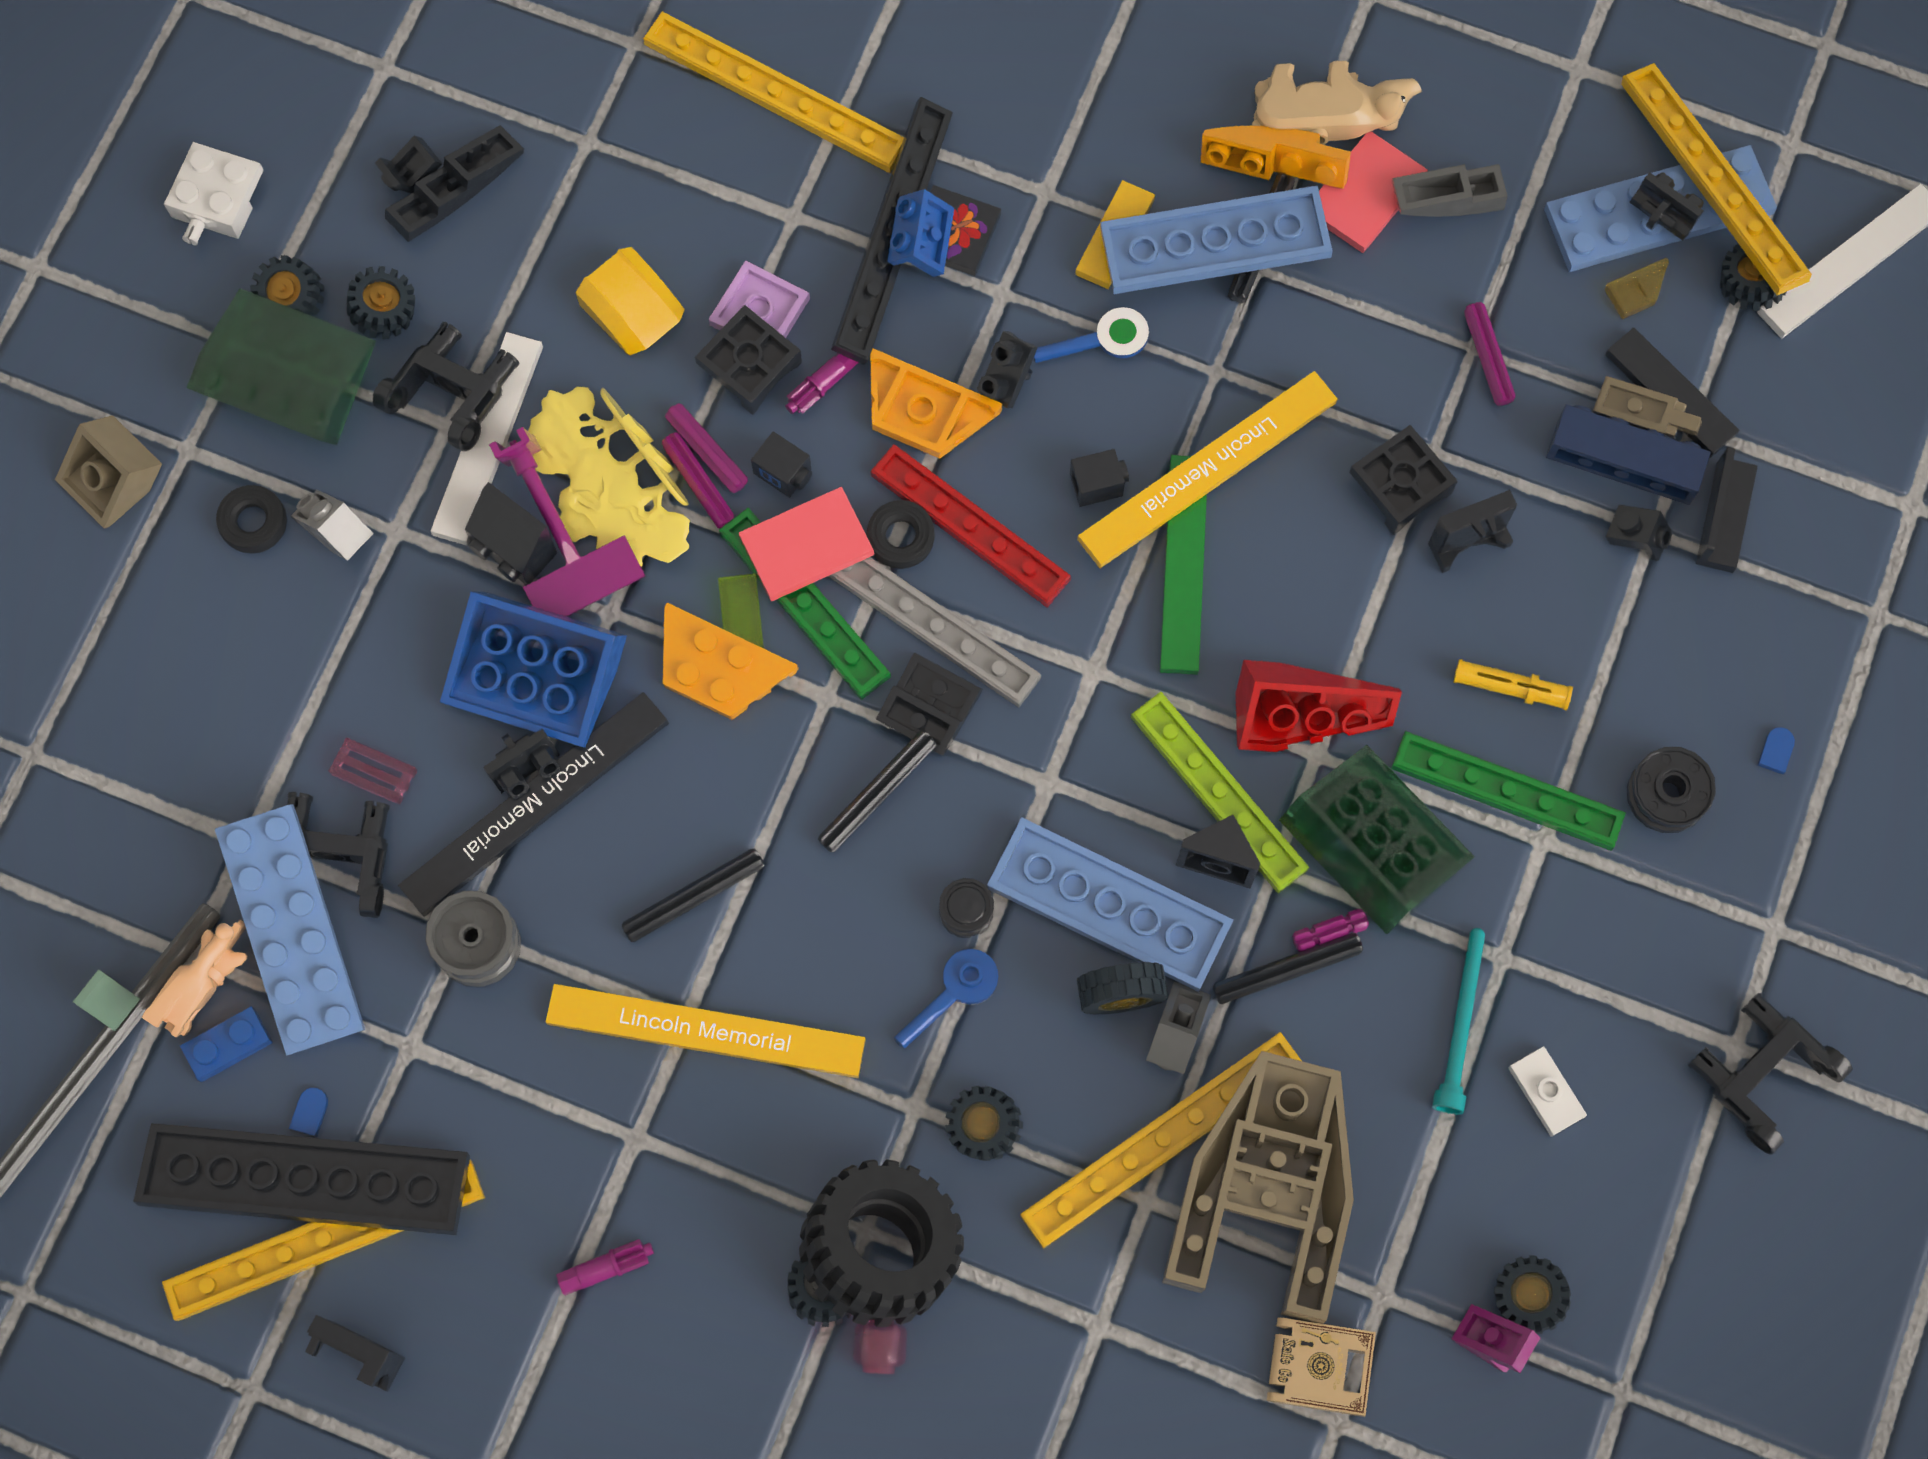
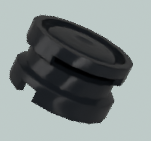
(966, 908)

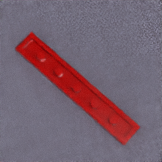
(971, 526)

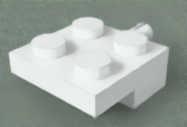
(213, 192)

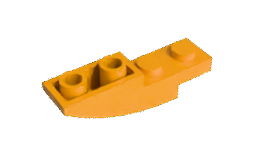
(1266, 150)

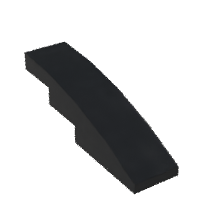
(453, 185)

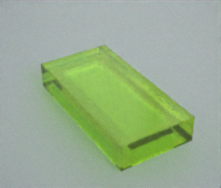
(741, 607)

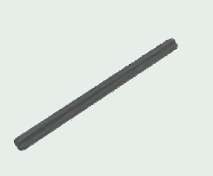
(103, 1047)

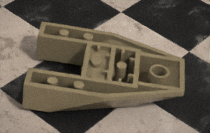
(1278, 1160)

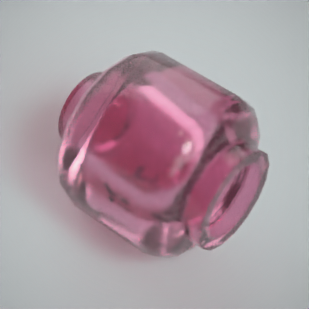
(880, 1348)

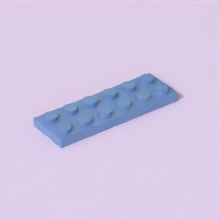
(1605, 226)
(1216, 239)
(1109, 903)
(289, 929)

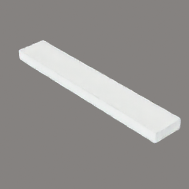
(1850, 262)
(479, 464)

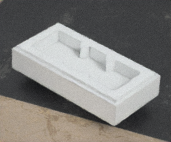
(1547, 1091)

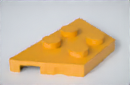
(924, 407)
(717, 665)

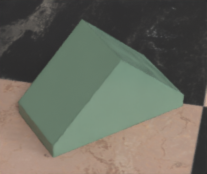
(106, 1000)

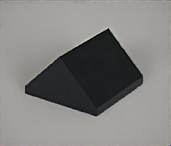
(1220, 853)

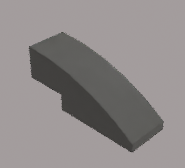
(1451, 191)

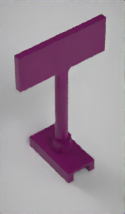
(583, 577)

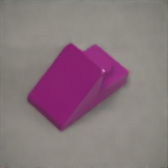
(1496, 1339)

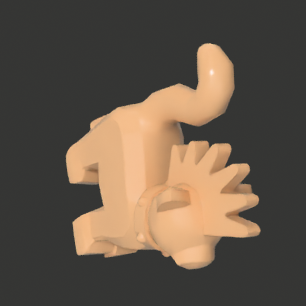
(195, 983)

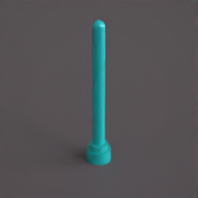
(1450, 1094)

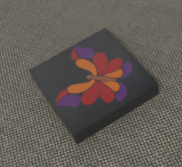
(970, 230)

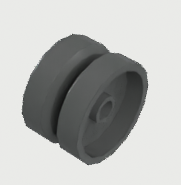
(452, 944)

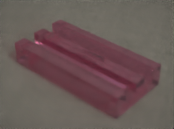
(402, 784)

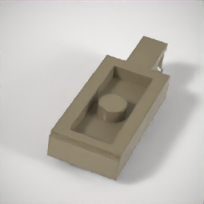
(1644, 408)

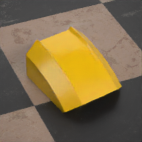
(629, 301)

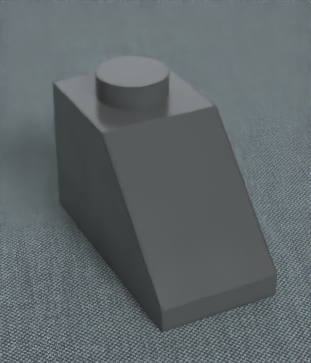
(1178, 1028)

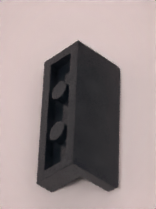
(1726, 513)

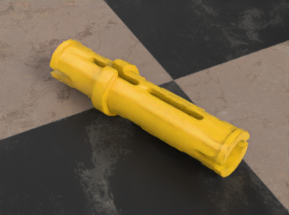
(1513, 684)

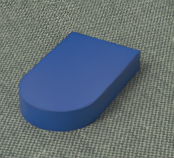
(1777, 750)
(309, 1112)

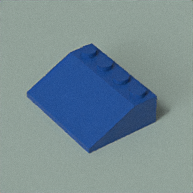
(531, 667)

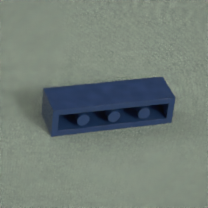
(1628, 454)

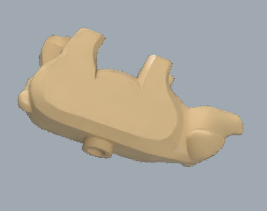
(1332, 108)

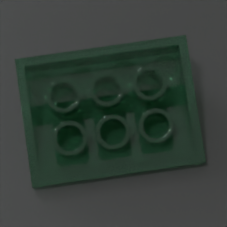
(283, 366)
(1376, 838)

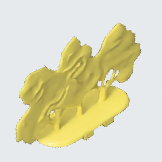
(604, 491)

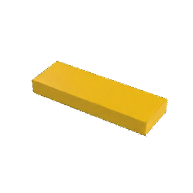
(1127, 202)

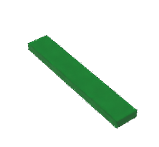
(1183, 587)
(819, 622)
(1508, 791)

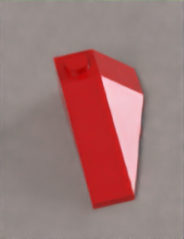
(1297, 704)

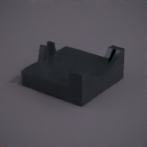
(749, 357)
(1403, 478)
(1473, 526)
(379, 1362)

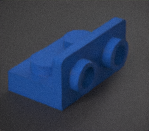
(921, 232)

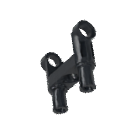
(430, 365)
(365, 848)
(1734, 1086)

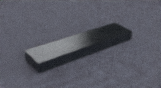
(1651, 370)

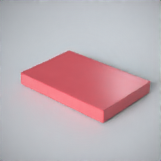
(1368, 197)
(806, 544)

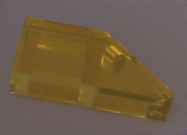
(1638, 289)

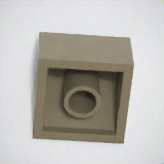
(107, 469)

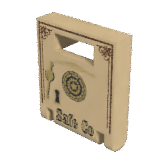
(1314, 1366)

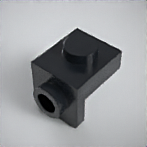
(409, 165)
(1640, 530)

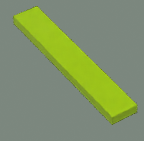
(1218, 789)

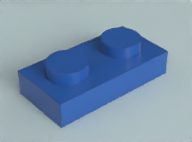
(226, 1044)

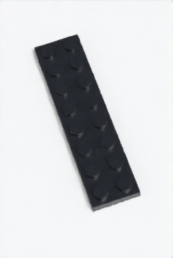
(302, 1179)

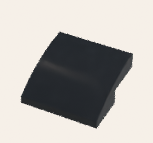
(929, 701)

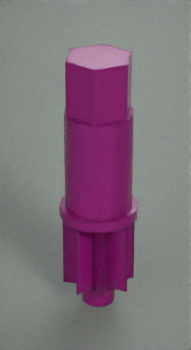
(819, 383)
(606, 1266)

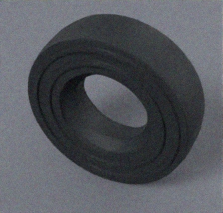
(247, 497)
(901, 512)

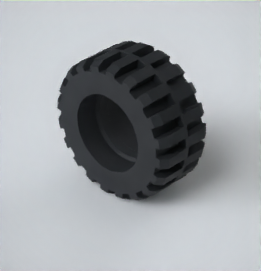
(909, 1204)

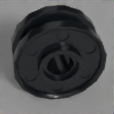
(1687, 773)

